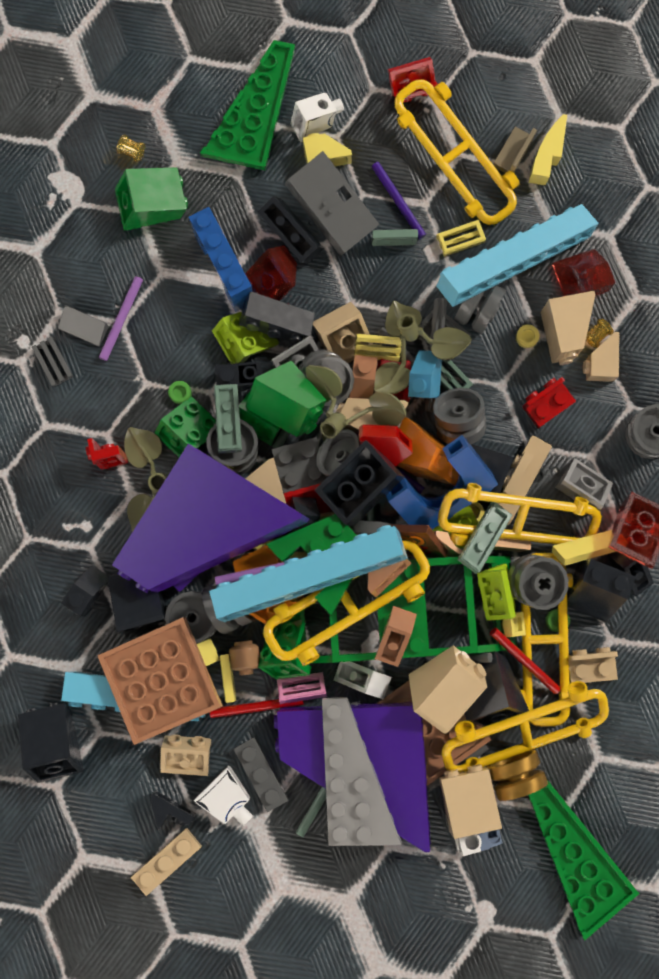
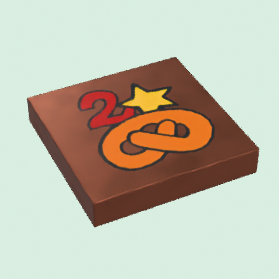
(424, 538)

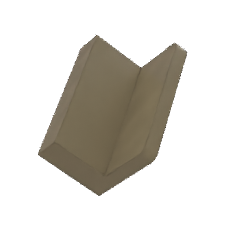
(514, 150)

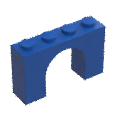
(222, 256)
(424, 510)

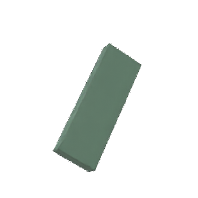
(227, 418)
(484, 537)

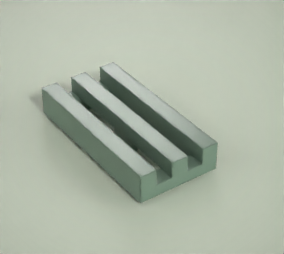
(394, 237)
(458, 372)

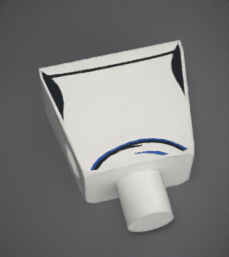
(314, 114)
(225, 798)

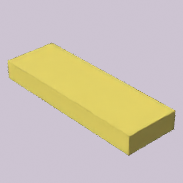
(583, 548)

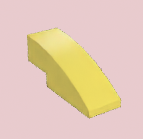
(548, 153)

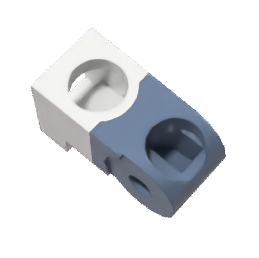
(478, 842)

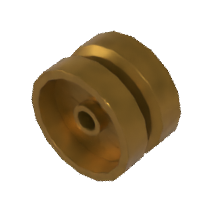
(517, 776)

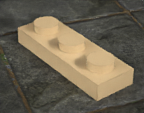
(166, 861)

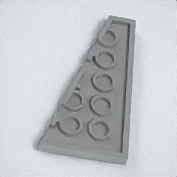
(353, 793)

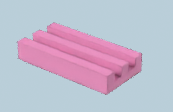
(300, 688)

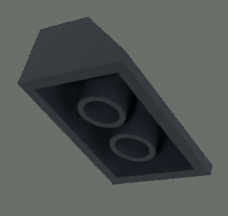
(359, 483)

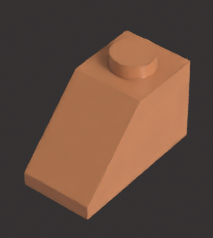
(364, 376)
(383, 577)
(396, 636)

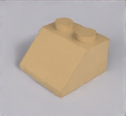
(339, 330)

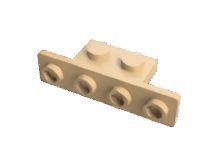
(524, 471)

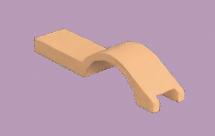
(502, 544)

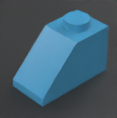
(425, 376)

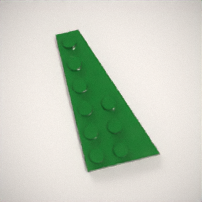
(252, 118)
(587, 873)

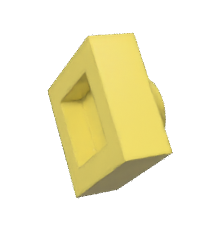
(514, 626)

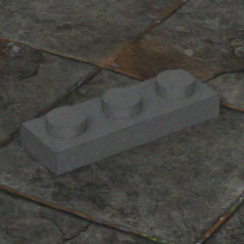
(261, 774)

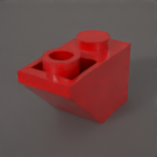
(388, 441)

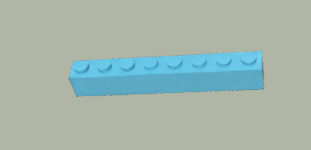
(516, 254)
(308, 574)

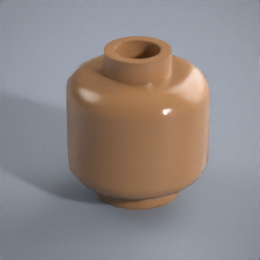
(244, 657)

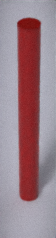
(525, 661)
(251, 707)

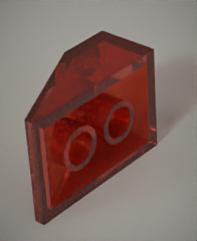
(637, 530)

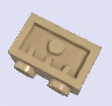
(592, 666)
(185, 755)

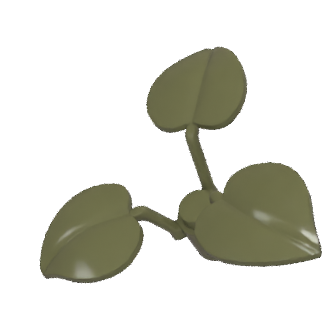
(404, 323)
(384, 406)
(140, 448)

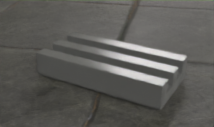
(44, 345)

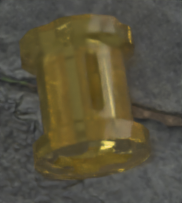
(130, 148)
(598, 333)

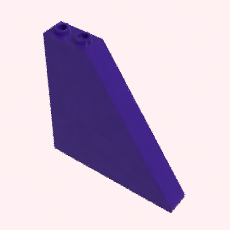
(200, 521)
(394, 747)

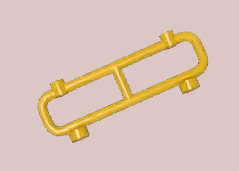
(439, 95)
(460, 532)
(562, 640)
(306, 651)
(577, 694)

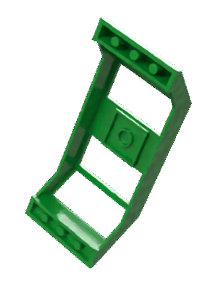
(418, 643)

